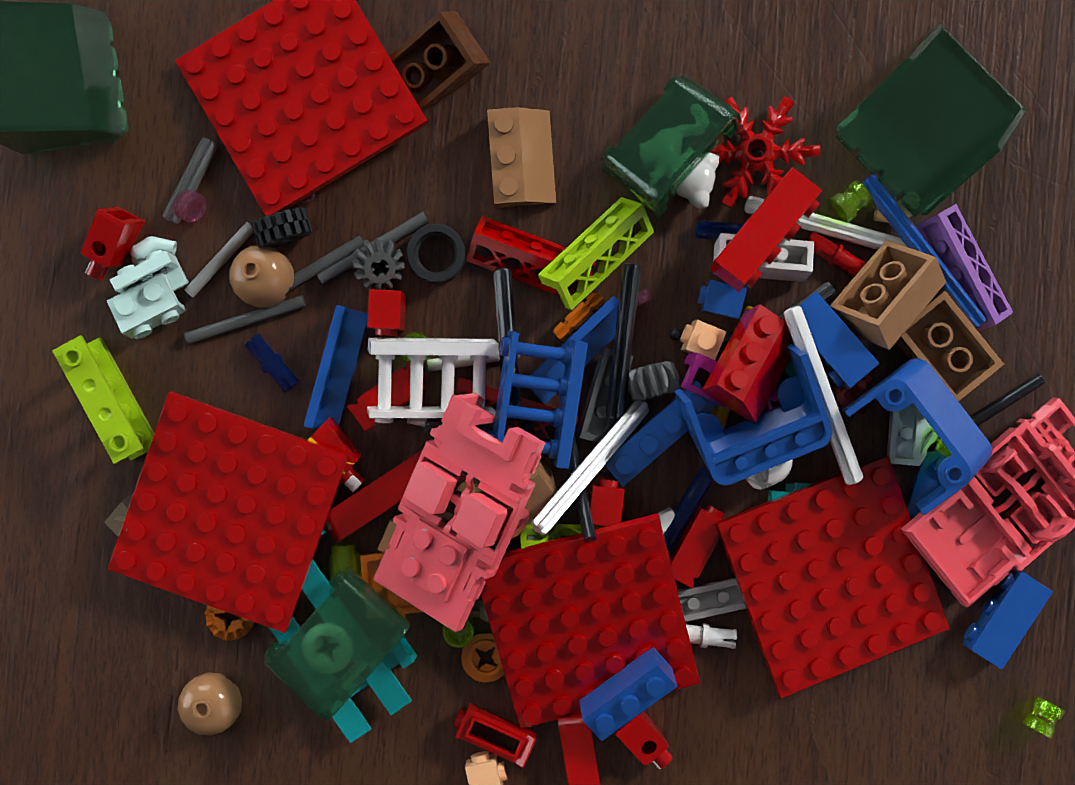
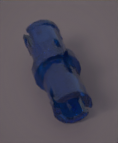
(271, 363)

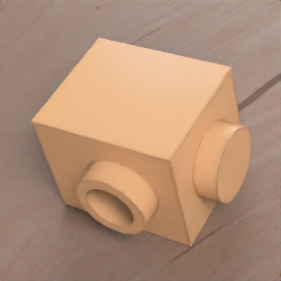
(702, 339)
(485, 769)

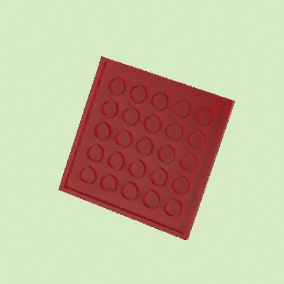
(300, 96)
(228, 511)
(831, 577)
(582, 612)

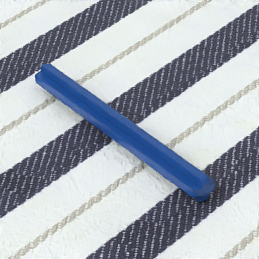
(914, 240)

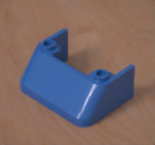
(921, 385)
(774, 439)

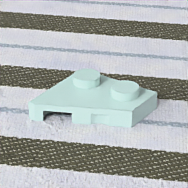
(909, 436)

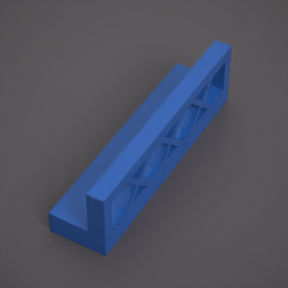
(596, 332)
(337, 367)

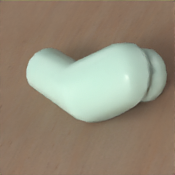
(149, 245)

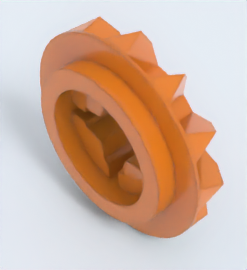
(218, 626)
(470, 659)

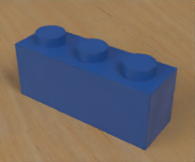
(836, 344)
(1006, 618)
(627, 694)

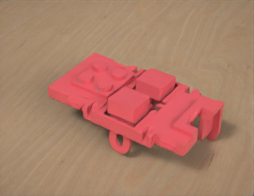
(969, 539)
(447, 564)

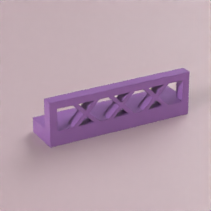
(949, 247)

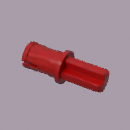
(836, 254)

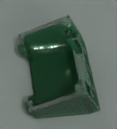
(669, 143)
(338, 644)

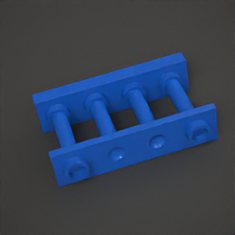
(567, 388)

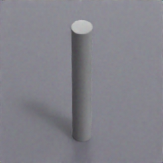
(219, 259)

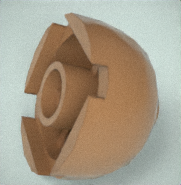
(261, 276)
(209, 704)

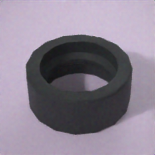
(427, 232)

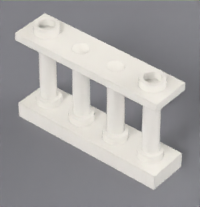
(417, 351)

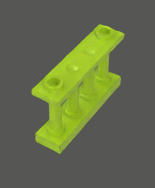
(105, 398)

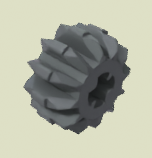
(376, 254)
(653, 381)

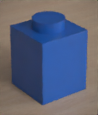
(721, 300)

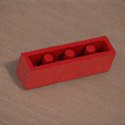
(766, 229)

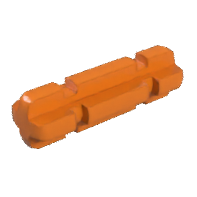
(578, 316)

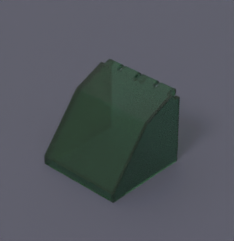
(57, 77)
(931, 122)

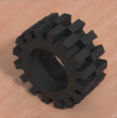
(282, 228)

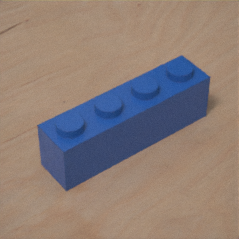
(654, 437)

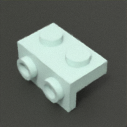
(155, 263)
(146, 307)

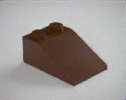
(439, 59)

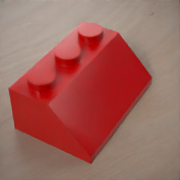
(751, 363)

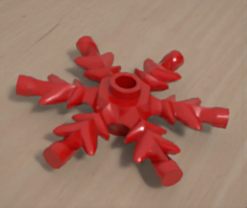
(765, 143)

